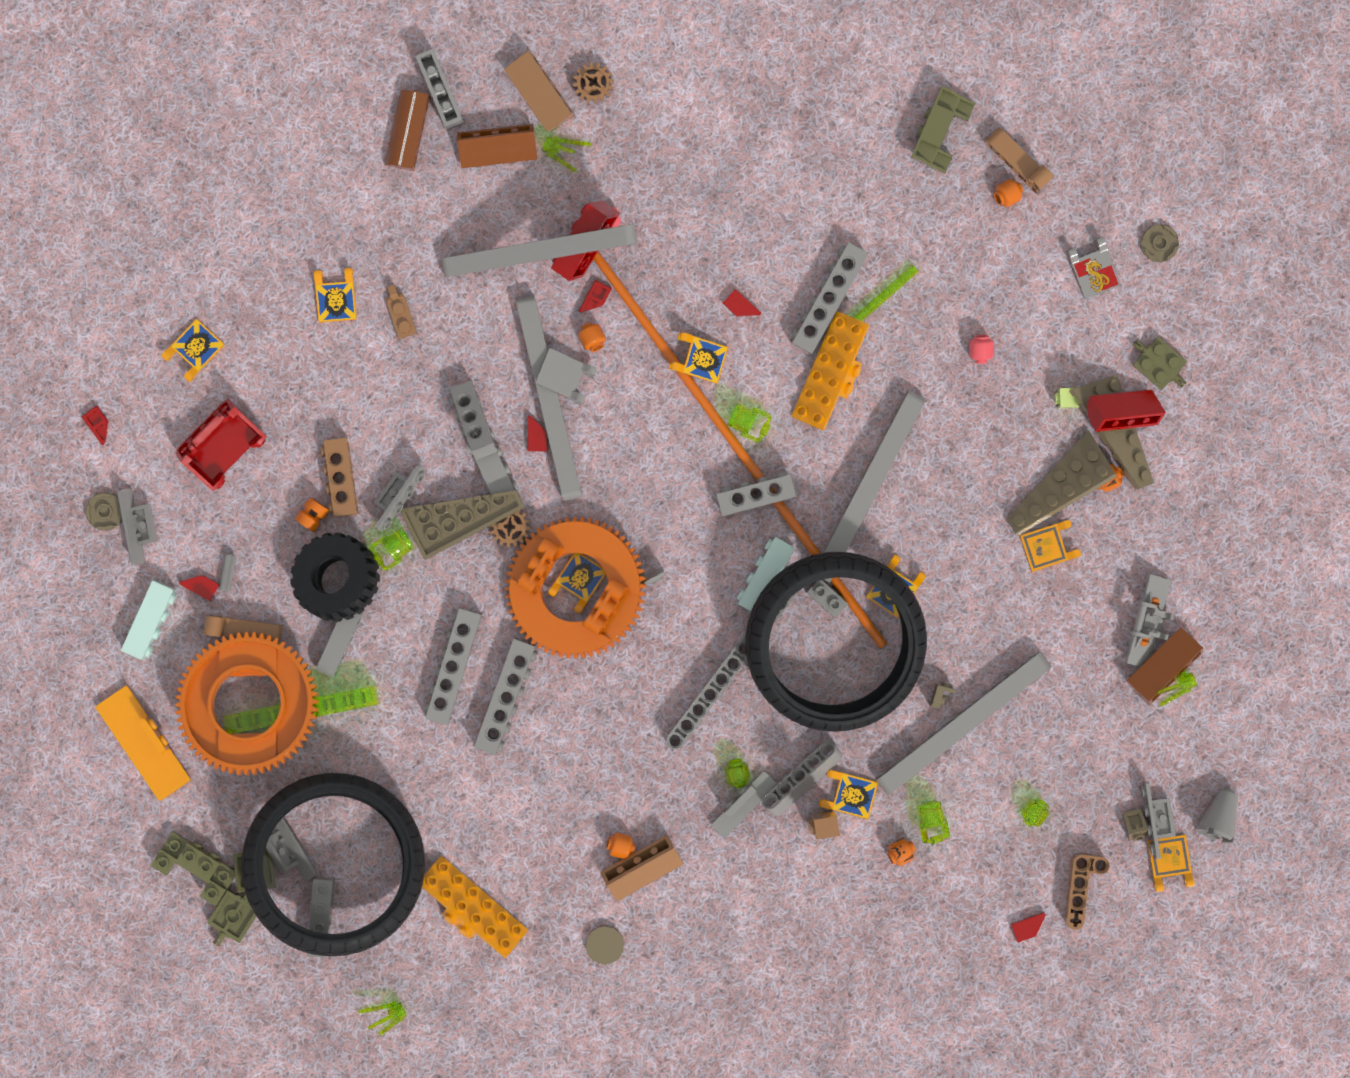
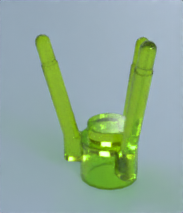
(553, 146)
(1185, 682)
(395, 1013)

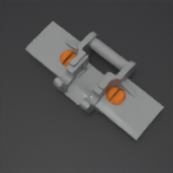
(1149, 620)

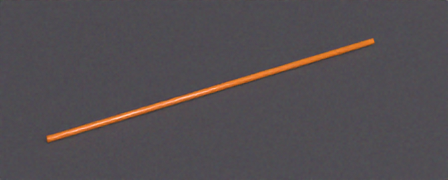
(733, 442)

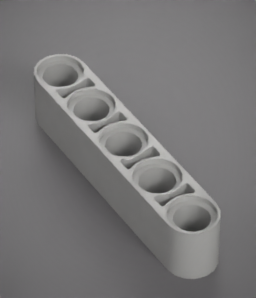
(337, 645)
(793, 782)

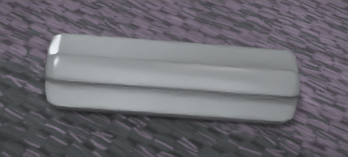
(227, 572)

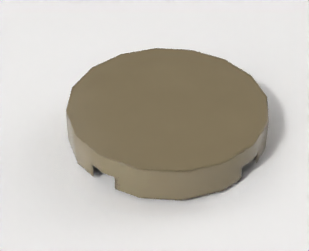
(1154, 241)
(104, 511)
(604, 945)

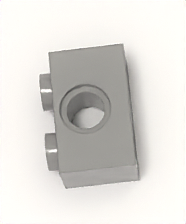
(827, 598)

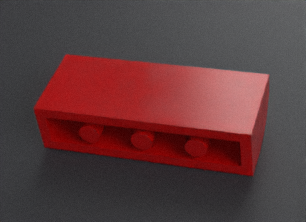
(1124, 410)

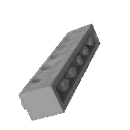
(857, 257)
(443, 715)
(484, 741)

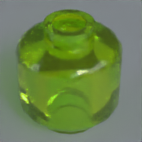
(737, 773)
(1035, 812)

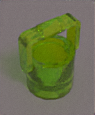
(743, 418)
(396, 544)
(931, 816)

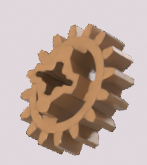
(603, 91)
(518, 527)

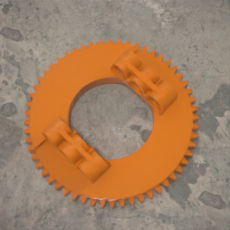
(613, 609)
(243, 658)

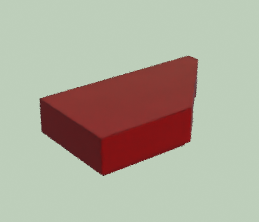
(596, 296)
(740, 305)
(97, 423)
(536, 437)
(202, 586)
(1027, 927)

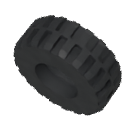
(310, 568)

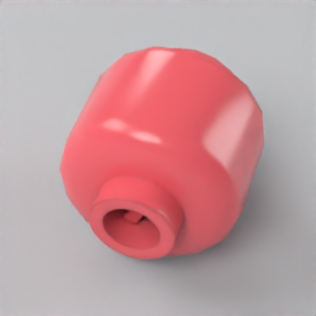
(981, 348)

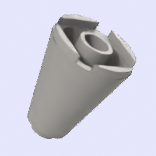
(1220, 817)

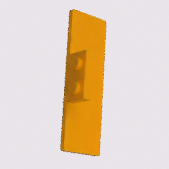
(832, 371)
(143, 743)
(472, 908)

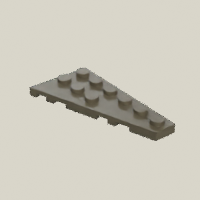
(1122, 442)
(1071, 479)
(450, 522)

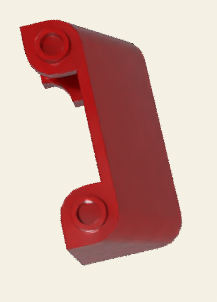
(219, 444)

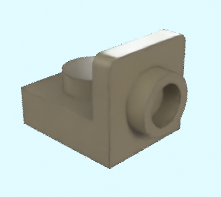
(938, 695)
(1135, 824)

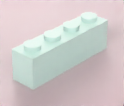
(769, 566)
(148, 620)

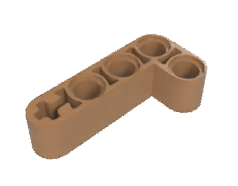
(1018, 160)
(225, 626)
(1082, 891)

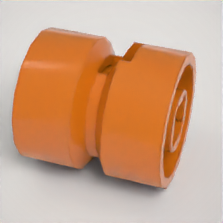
(308, 520)

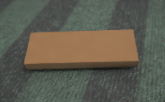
(539, 91)
(641, 868)

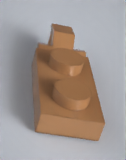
(400, 313)

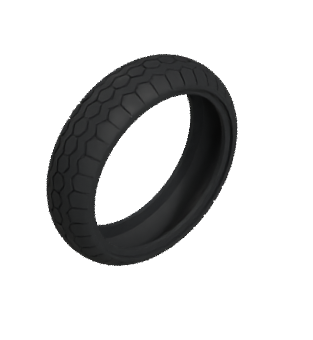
(881, 700)
(323, 786)

